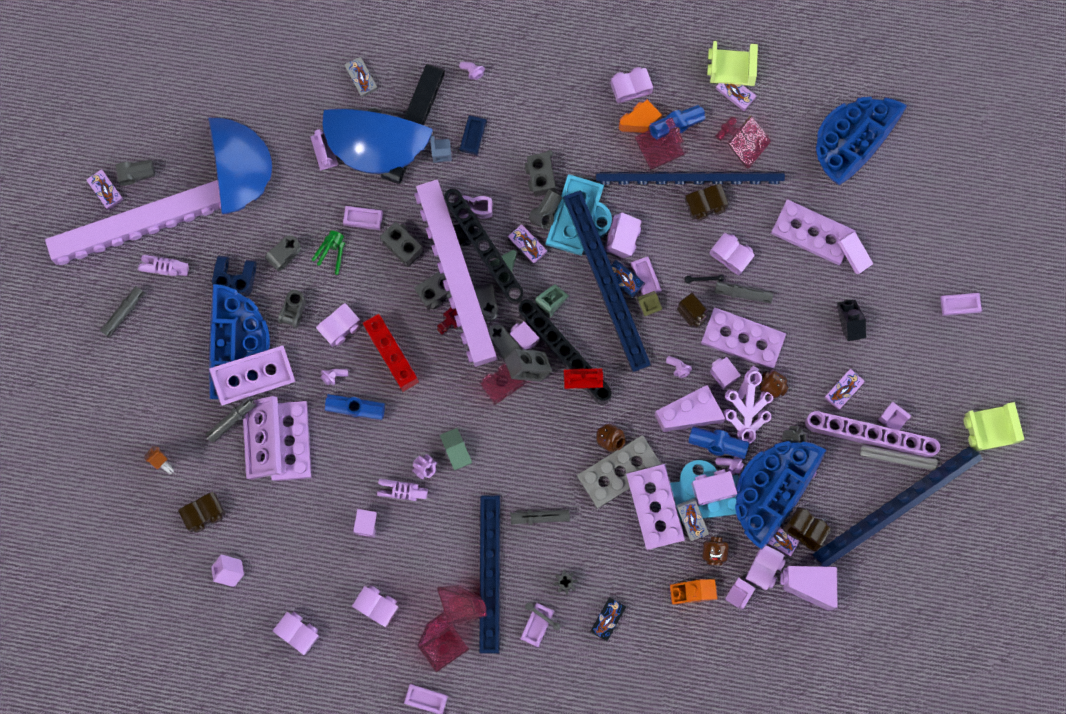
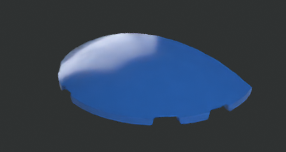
(854, 134)
(373, 140)
(240, 163)
(234, 331)
(773, 487)

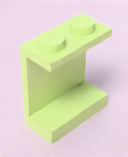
(733, 66)
(994, 427)

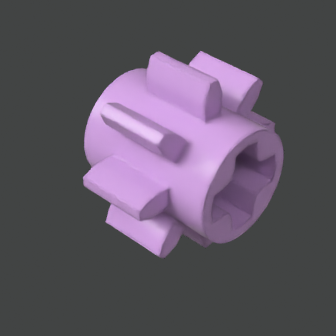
(424, 466)

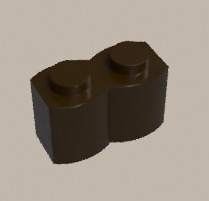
(706, 202)
(692, 310)
(201, 512)
(807, 529)

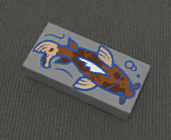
(361, 77)
(692, 519)

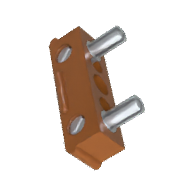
(158, 459)

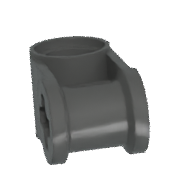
(282, 254)
(486, 299)
(290, 312)
(505, 343)

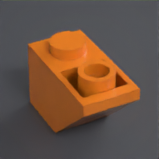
(640, 118)
(693, 591)

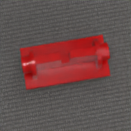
(583, 378)

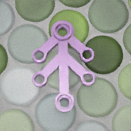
(750, 409)

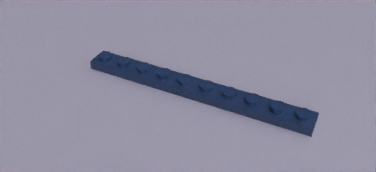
(697, 177)
(606, 281)
(897, 507)

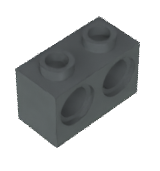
(544, 173)
(398, 246)
(433, 285)
(528, 365)

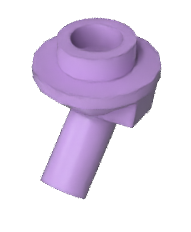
(475, 71)
(682, 370)
(328, 376)
(734, 464)

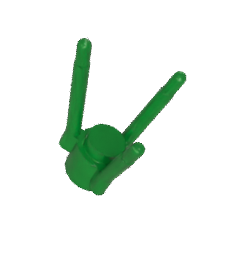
(331, 241)

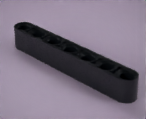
(419, 108)
(477, 239)
(561, 342)

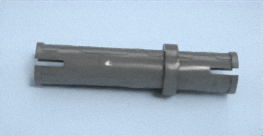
(743, 292)
(119, 315)
(236, 414)
(539, 516)

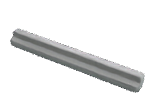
(898, 457)

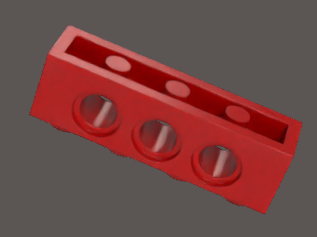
(390, 352)

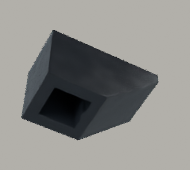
(852, 320)

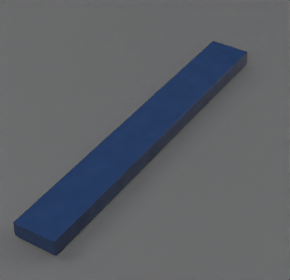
(490, 573)

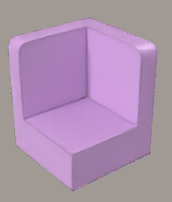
(894, 417)
(365, 523)
(227, 570)
(740, 594)

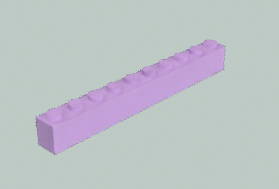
(134, 223)
(456, 273)

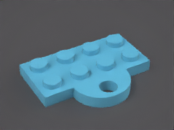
(562, 232)
(684, 492)

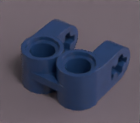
(233, 281)

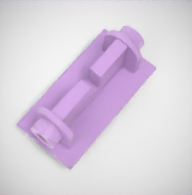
(324, 155)

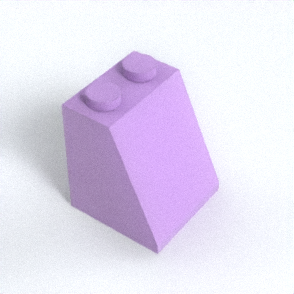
(812, 584)

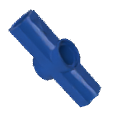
(682, 119)
(342, 405)
(719, 442)

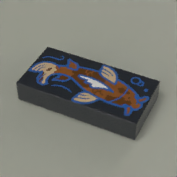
(608, 619)

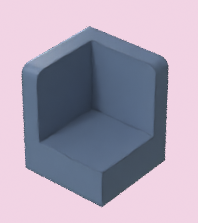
(440, 150)

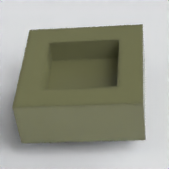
(649, 303)

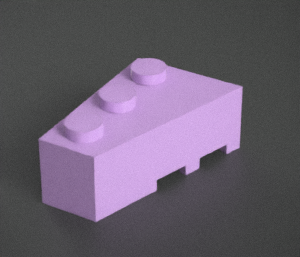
(691, 410)

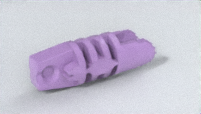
(163, 266)
(402, 490)

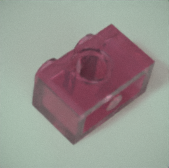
(498, 393)

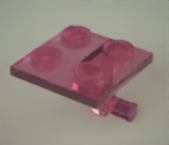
(747, 140)
(661, 150)

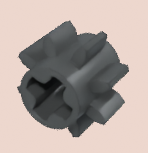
(794, 435)
(561, 586)

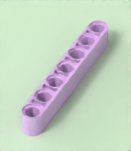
(881, 434)

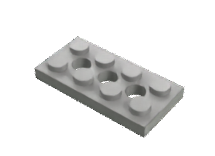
(606, 467)

